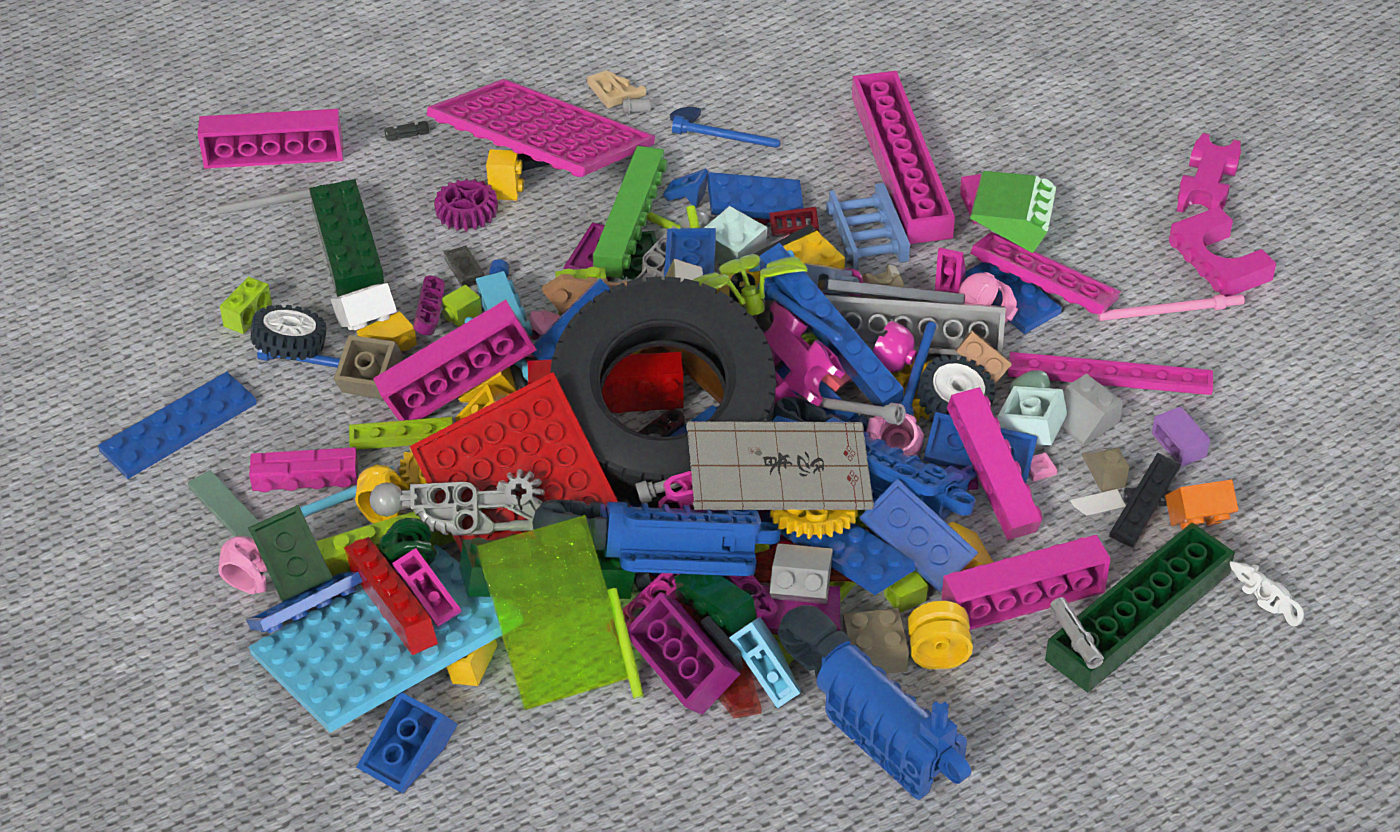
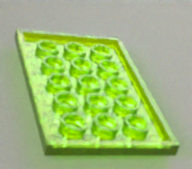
(553, 611)

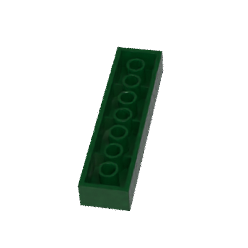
(1143, 604)

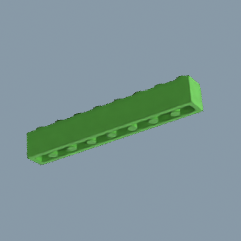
(630, 211)

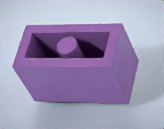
(1180, 436)

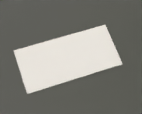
(1099, 502)

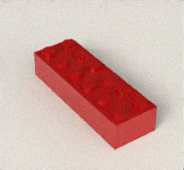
(636, 382)

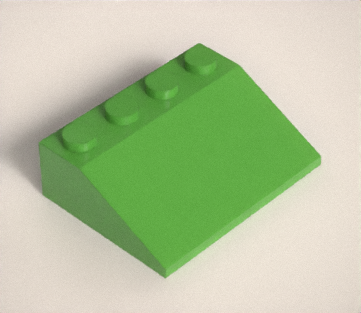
(1014, 206)

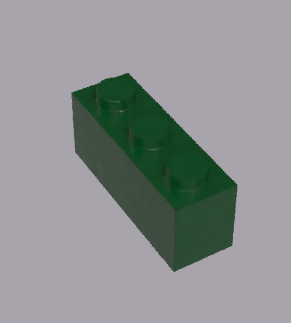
(717, 598)

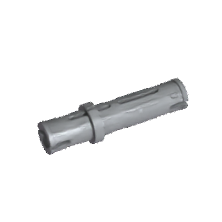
(1081, 640)

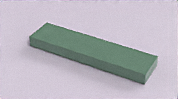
(223, 504)

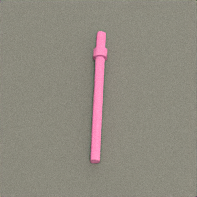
(1217, 302)

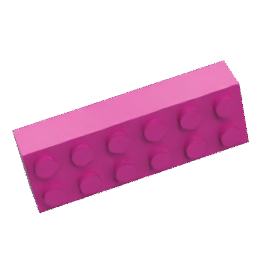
(270, 138)
(455, 363)
(1029, 581)

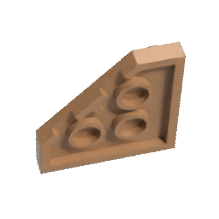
(566, 290)

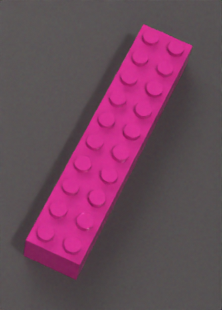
(902, 157)

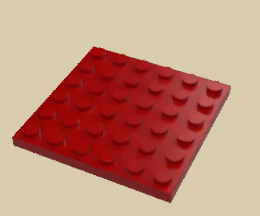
(522, 431)

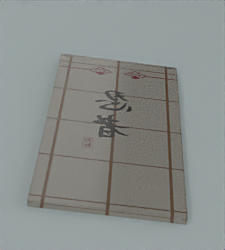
(779, 466)

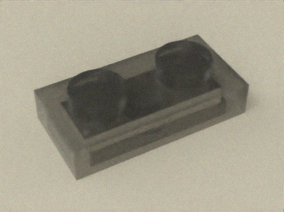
(463, 265)

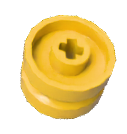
(939, 635)

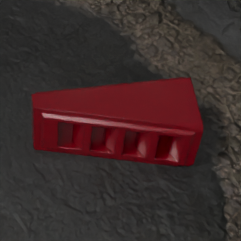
(803, 213)

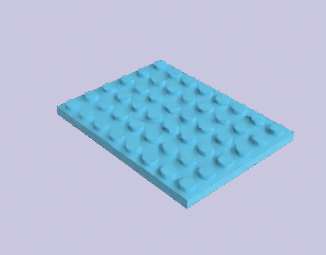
(352, 660)

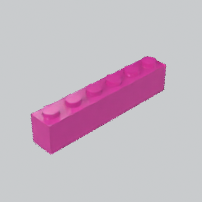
(994, 463)

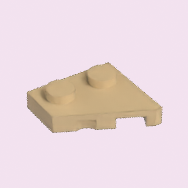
(613, 89)

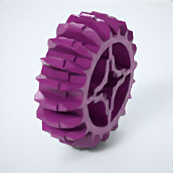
(466, 204)

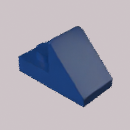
(690, 185)

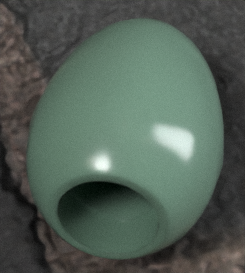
(1033, 378)

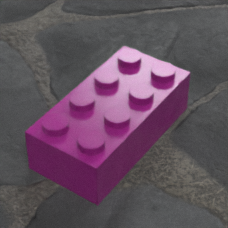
(681, 653)

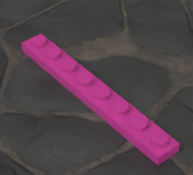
(1115, 373)

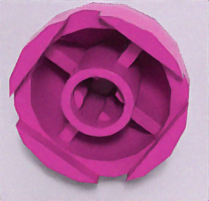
(895, 347)

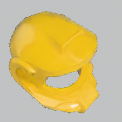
(368, 481)

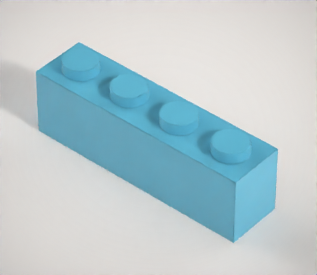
(497, 288)

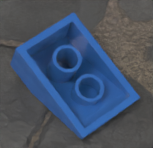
(406, 743)

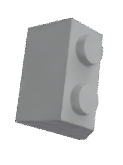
(1090, 409)
(801, 573)

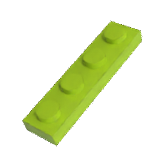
(394, 432)

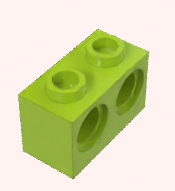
(242, 304)

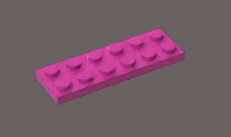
(1045, 273)

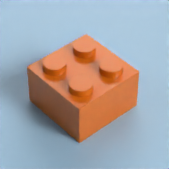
(1202, 503)

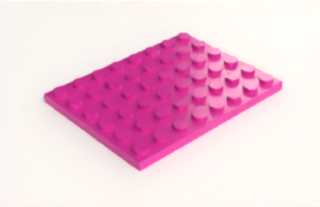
(540, 127)

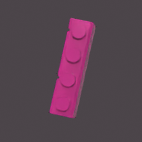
(303, 469)

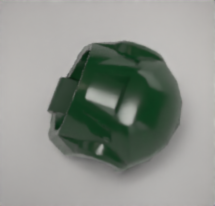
(406, 536)

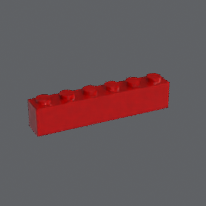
(391, 596)

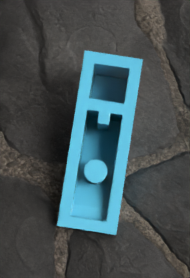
(766, 661)

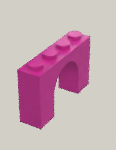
(1225, 275)

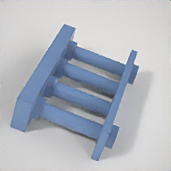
(886, 214)

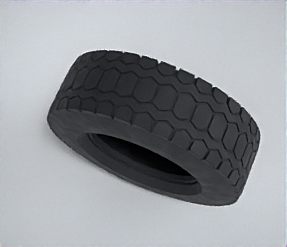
(654, 316)

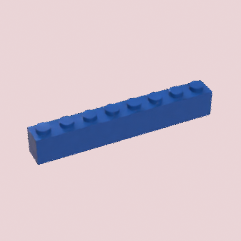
(852, 351)

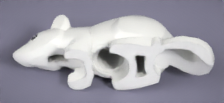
(1271, 594)

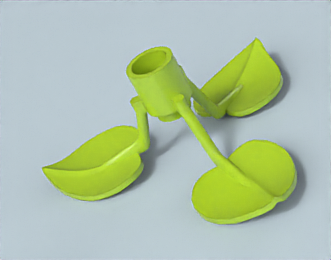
(751, 297)

